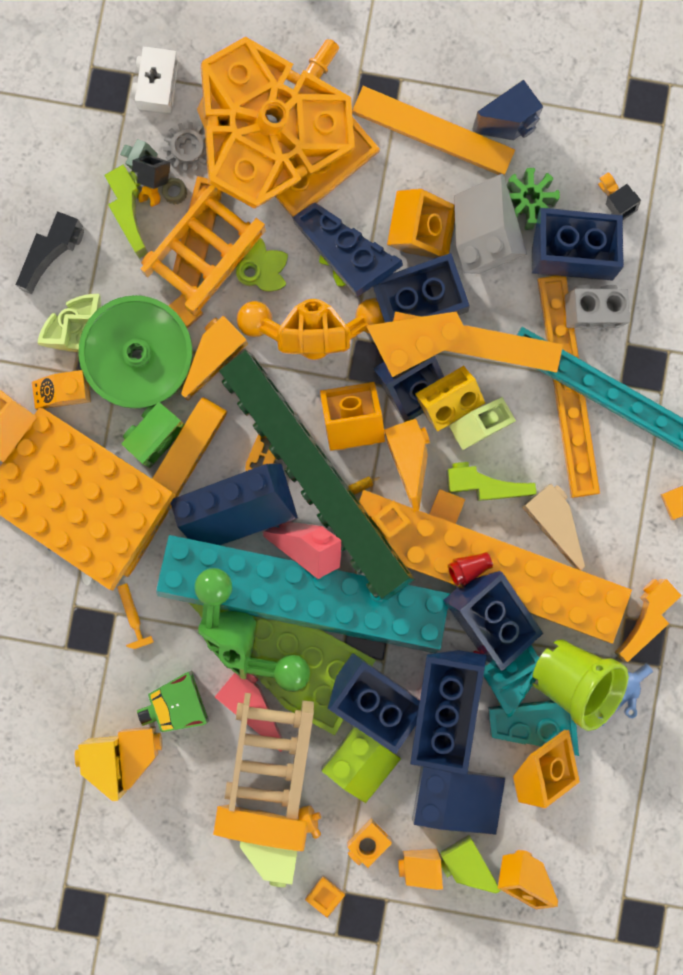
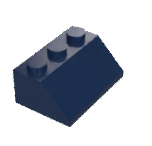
(578, 244)
(494, 618)
(374, 703)

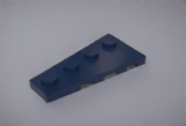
(345, 249)

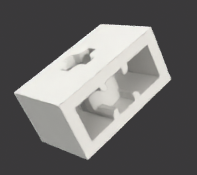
(152, 64)

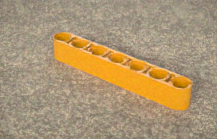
(184, 457)

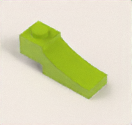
(124, 207)
(466, 478)

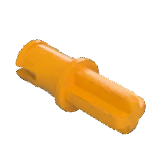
(319, 64)

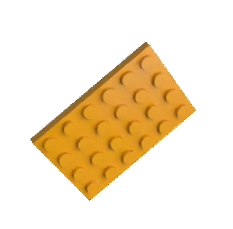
(79, 499)

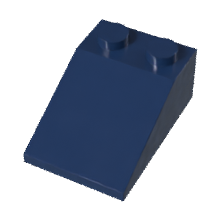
(423, 290)
(458, 801)

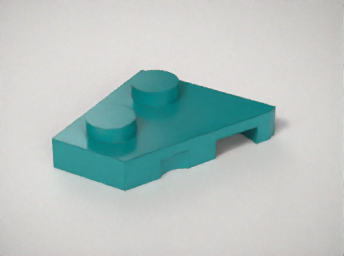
(514, 681)

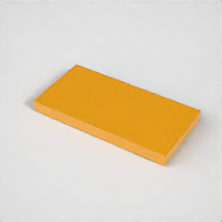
(322, 182)

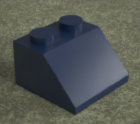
(510, 114)
(404, 386)

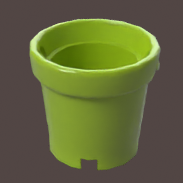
(581, 683)

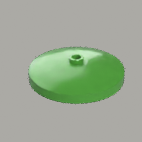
(128, 326)

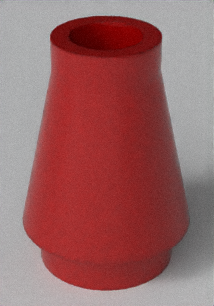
(468, 568)

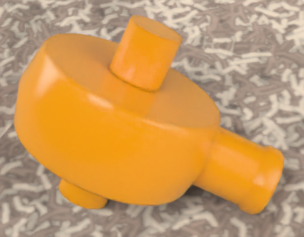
(308, 814)

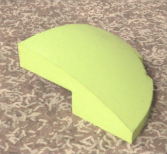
(65, 330)

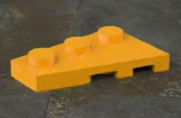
(416, 339)

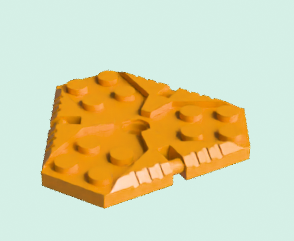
(253, 154)

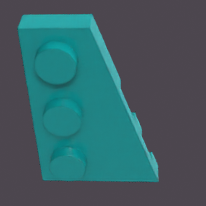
(532, 724)

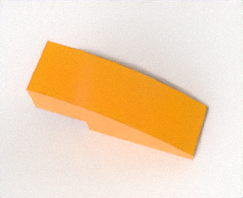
(260, 828)

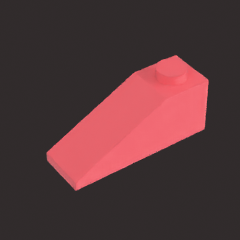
(307, 545)
(235, 691)

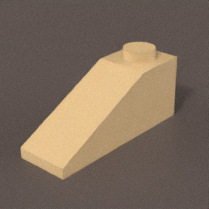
(555, 519)

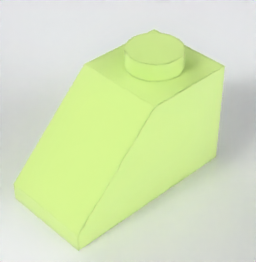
(482, 423)
(271, 863)

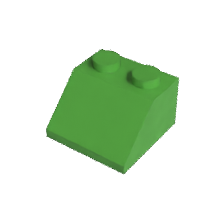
(152, 434)

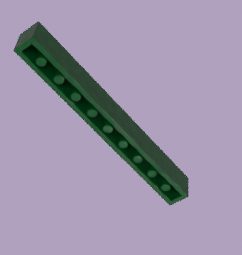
(316, 475)

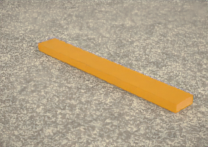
(570, 404)

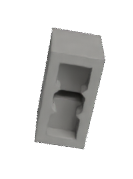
(597, 313)

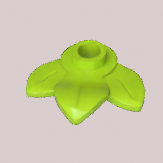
(266, 266)

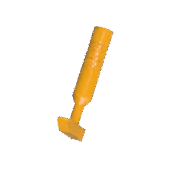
(132, 617)

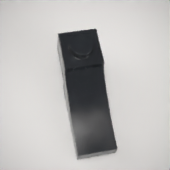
(62, 236)

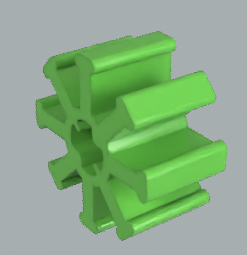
(540, 198)

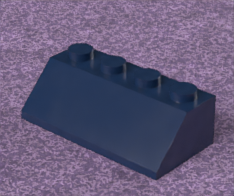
(236, 506)
(448, 710)

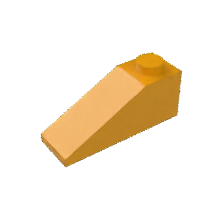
(215, 350)
(409, 452)

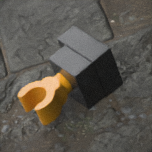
(151, 173)
(619, 201)

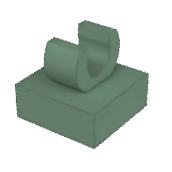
(139, 149)

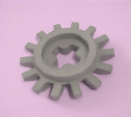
(179, 138)

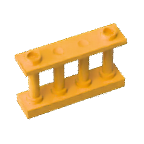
(230, 253)

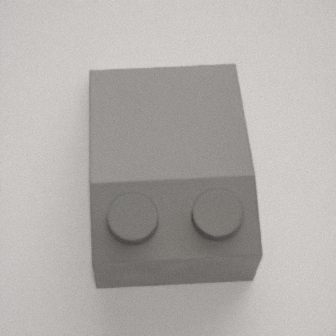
(487, 227)

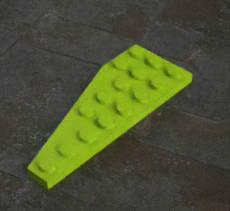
(319, 649)

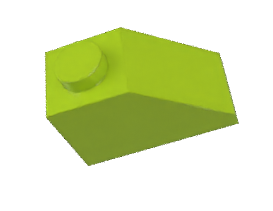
(467, 866)

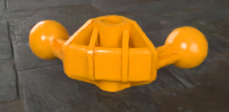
(310, 328)

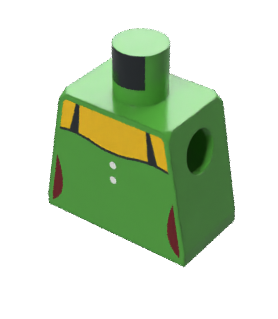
(175, 705)

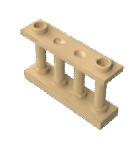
(296, 746)

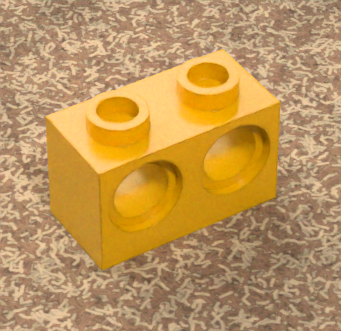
(450, 398)

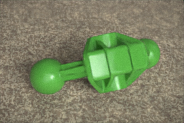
(233, 636)

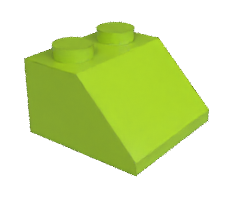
(360, 764)

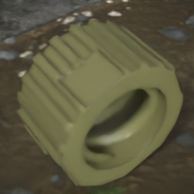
(180, 197)

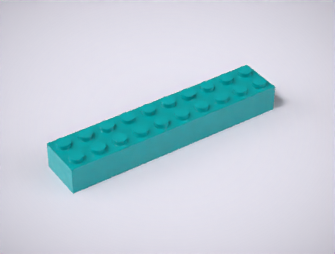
(290, 594)

